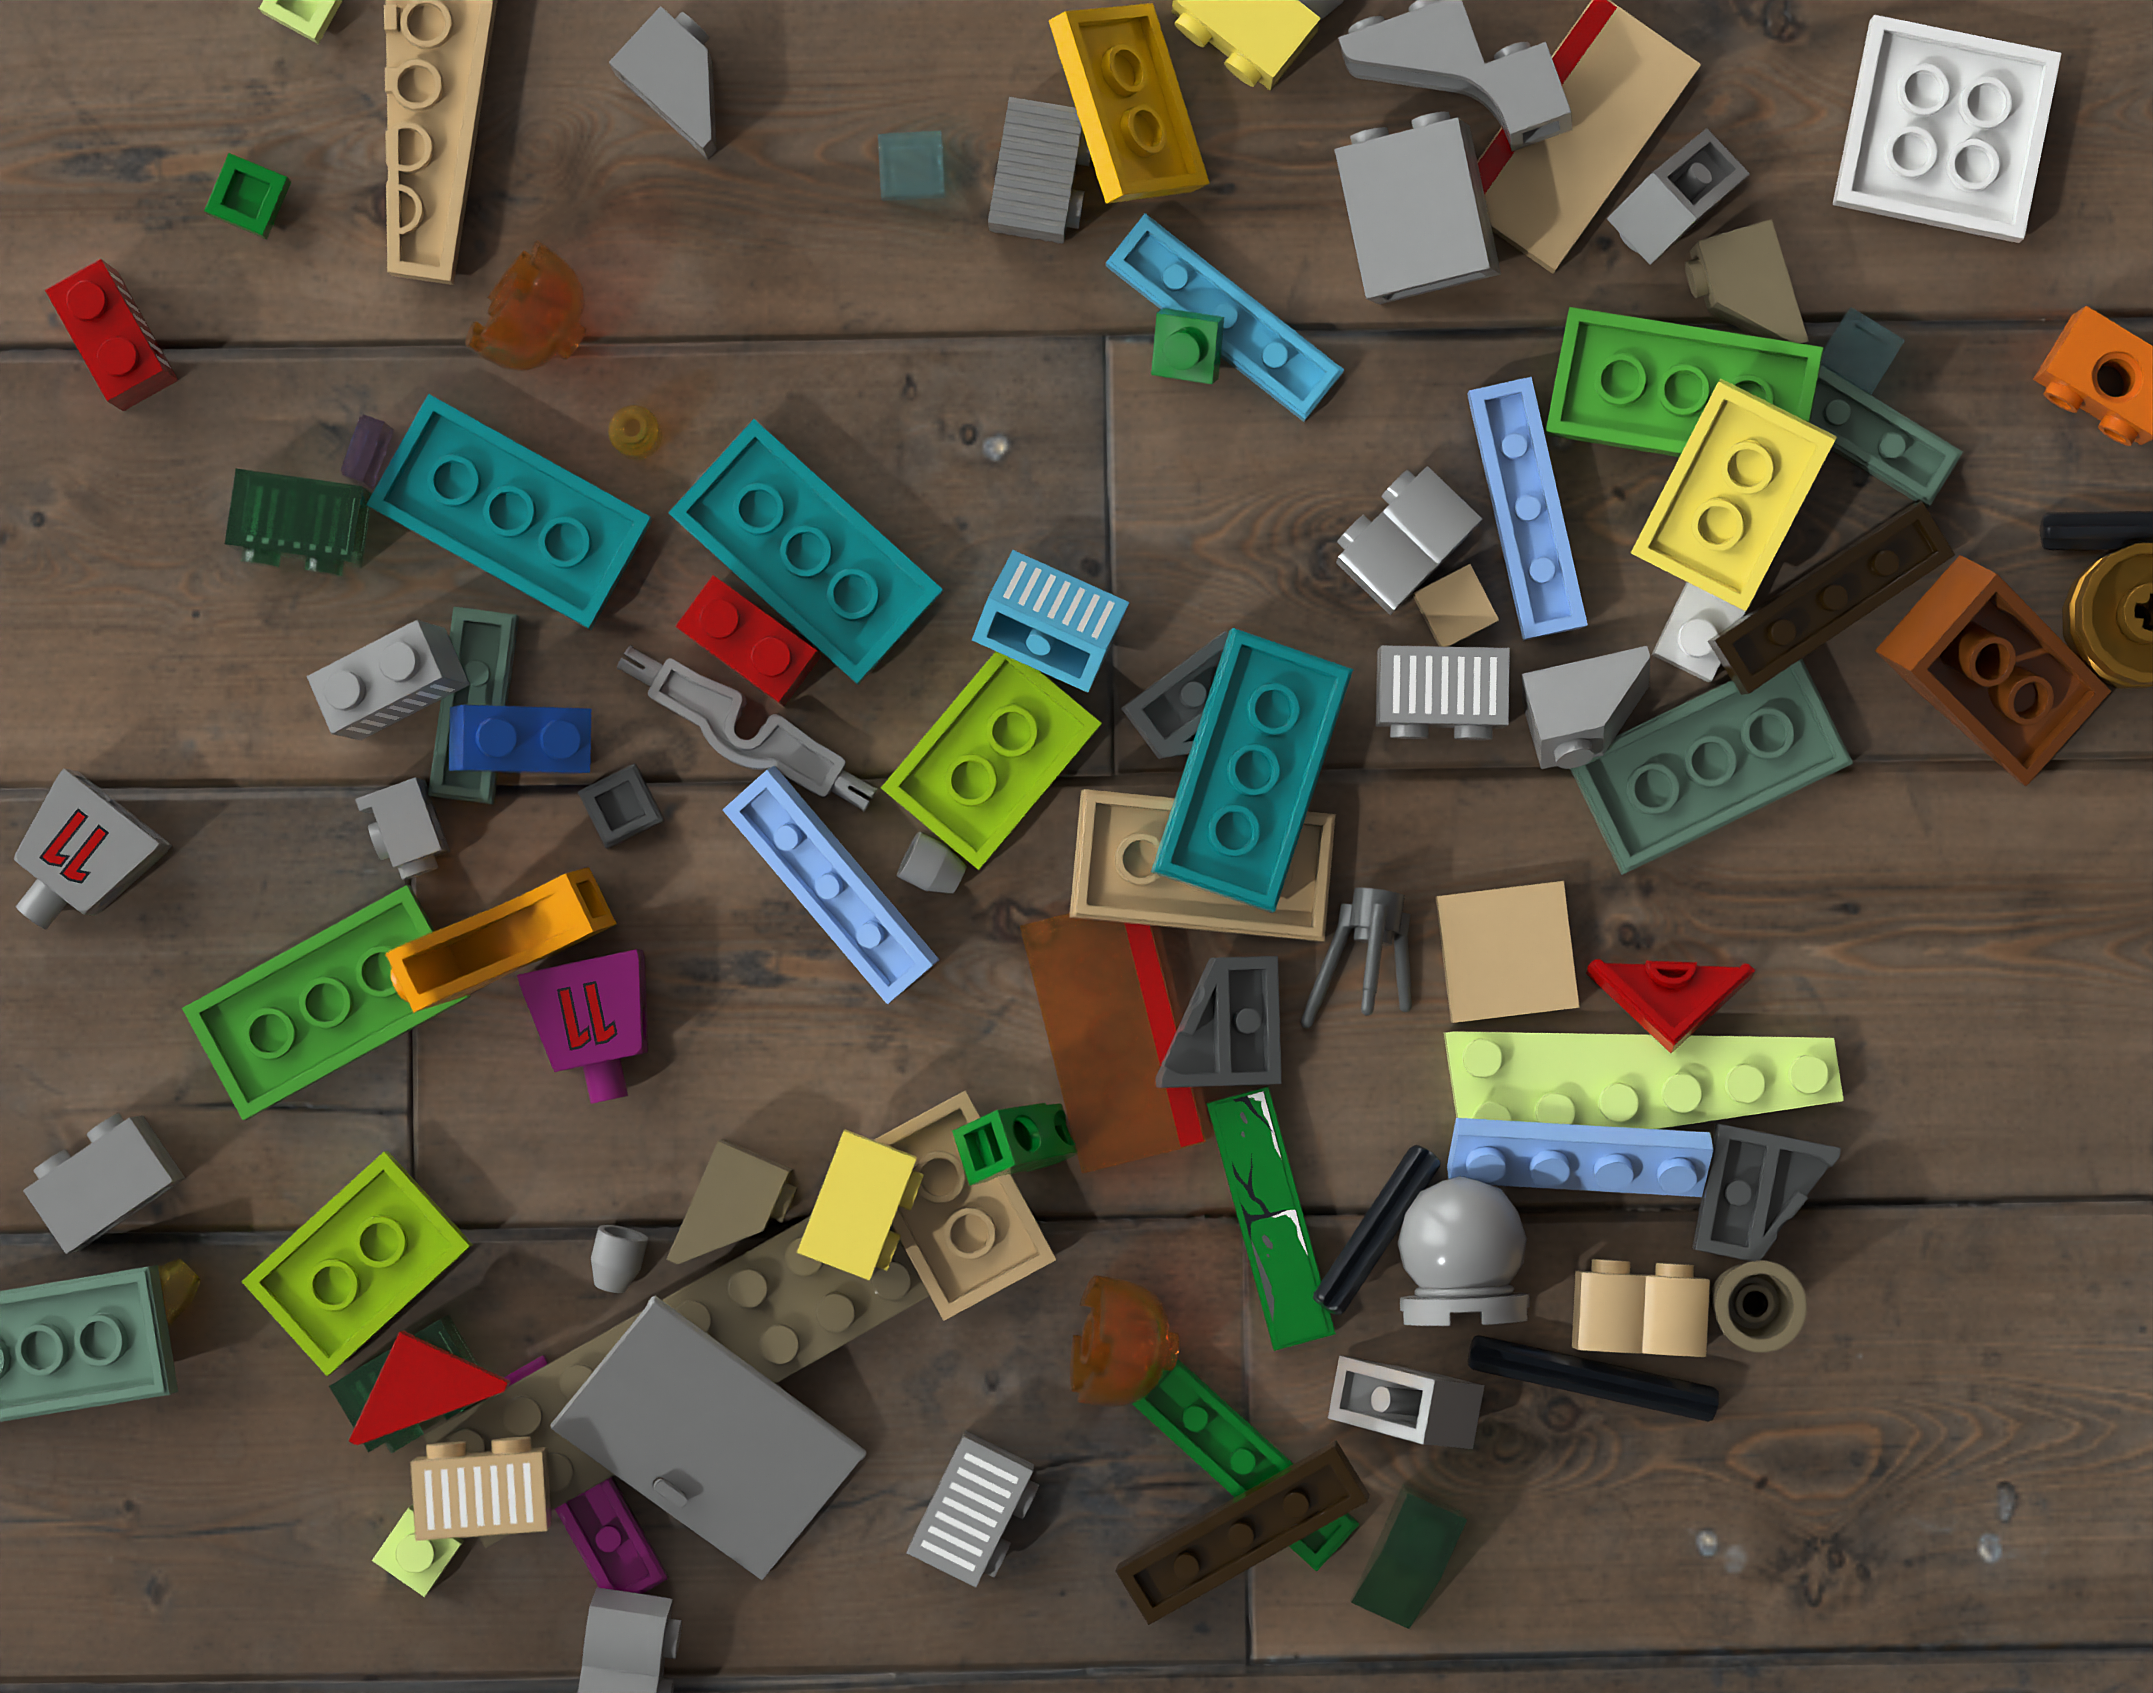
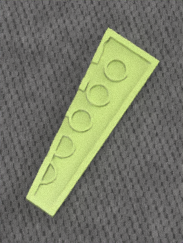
(1634, 1078)

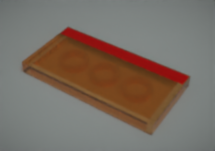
(1108, 1038)

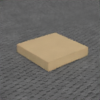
(1507, 952)

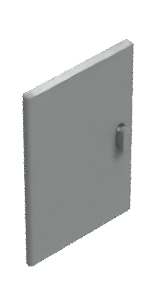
(713, 1429)

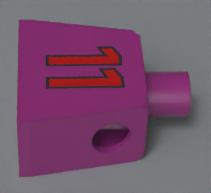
(591, 1017)

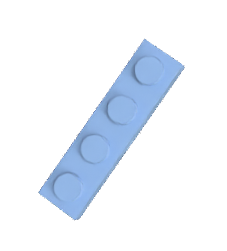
(1527, 508)
(830, 884)
(1580, 1157)

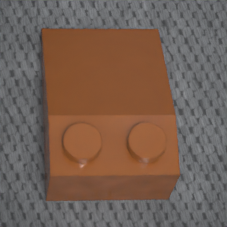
(1993, 668)

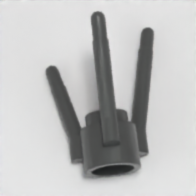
(1376, 918)

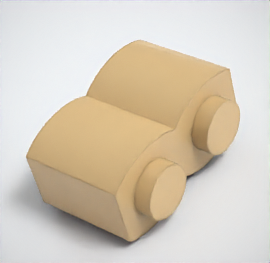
(1641, 1311)

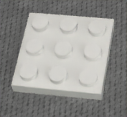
(1947, 129)

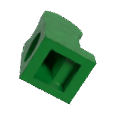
(1014, 1141)

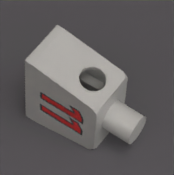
(82, 850)

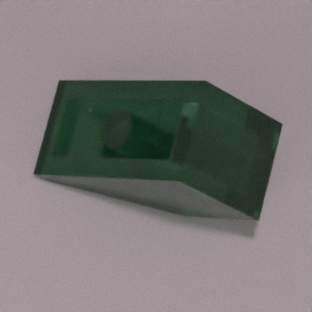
(1409, 1557)

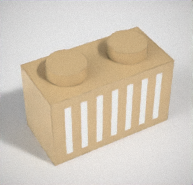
(481, 1491)

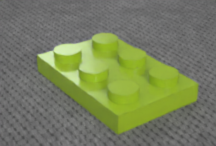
(991, 757)
(357, 1263)

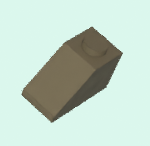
(1747, 282)
(732, 1201)

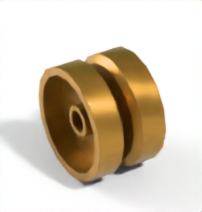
(2102, 620)

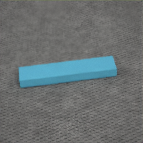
(1252, 335)

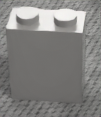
(1417, 208)

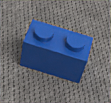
(520, 739)

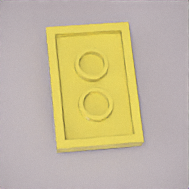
(1733, 494)

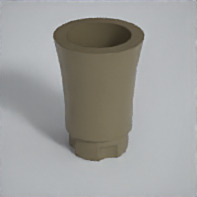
(1780, 1309)

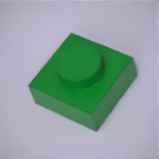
(247, 196)
(1187, 346)

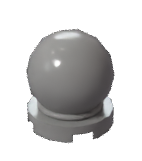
(1462, 1252)

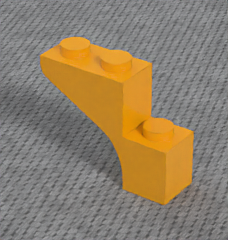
(499, 940)

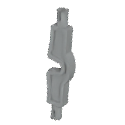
(718, 710)

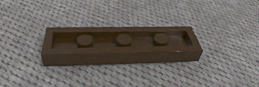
(1831, 598)
(1242, 1532)

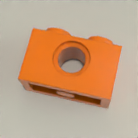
(2073, 368)

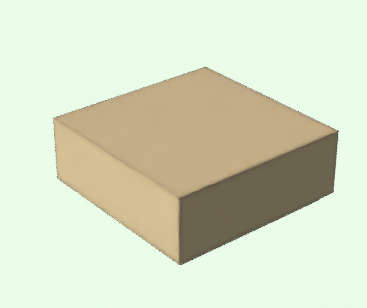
(1455, 607)

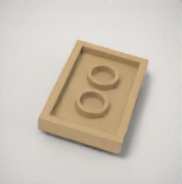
(957, 1234)

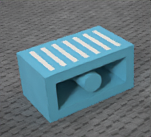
(1050, 621)

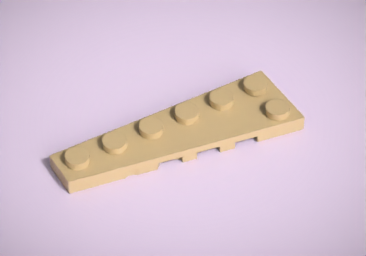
(433, 113)

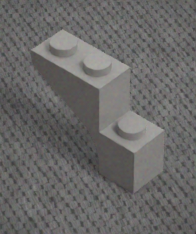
(1439, 51)

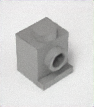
(405, 827)

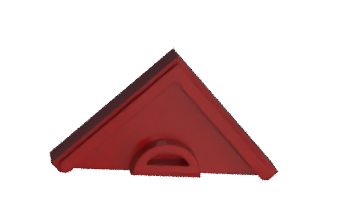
(1669, 996)
(419, 1385)

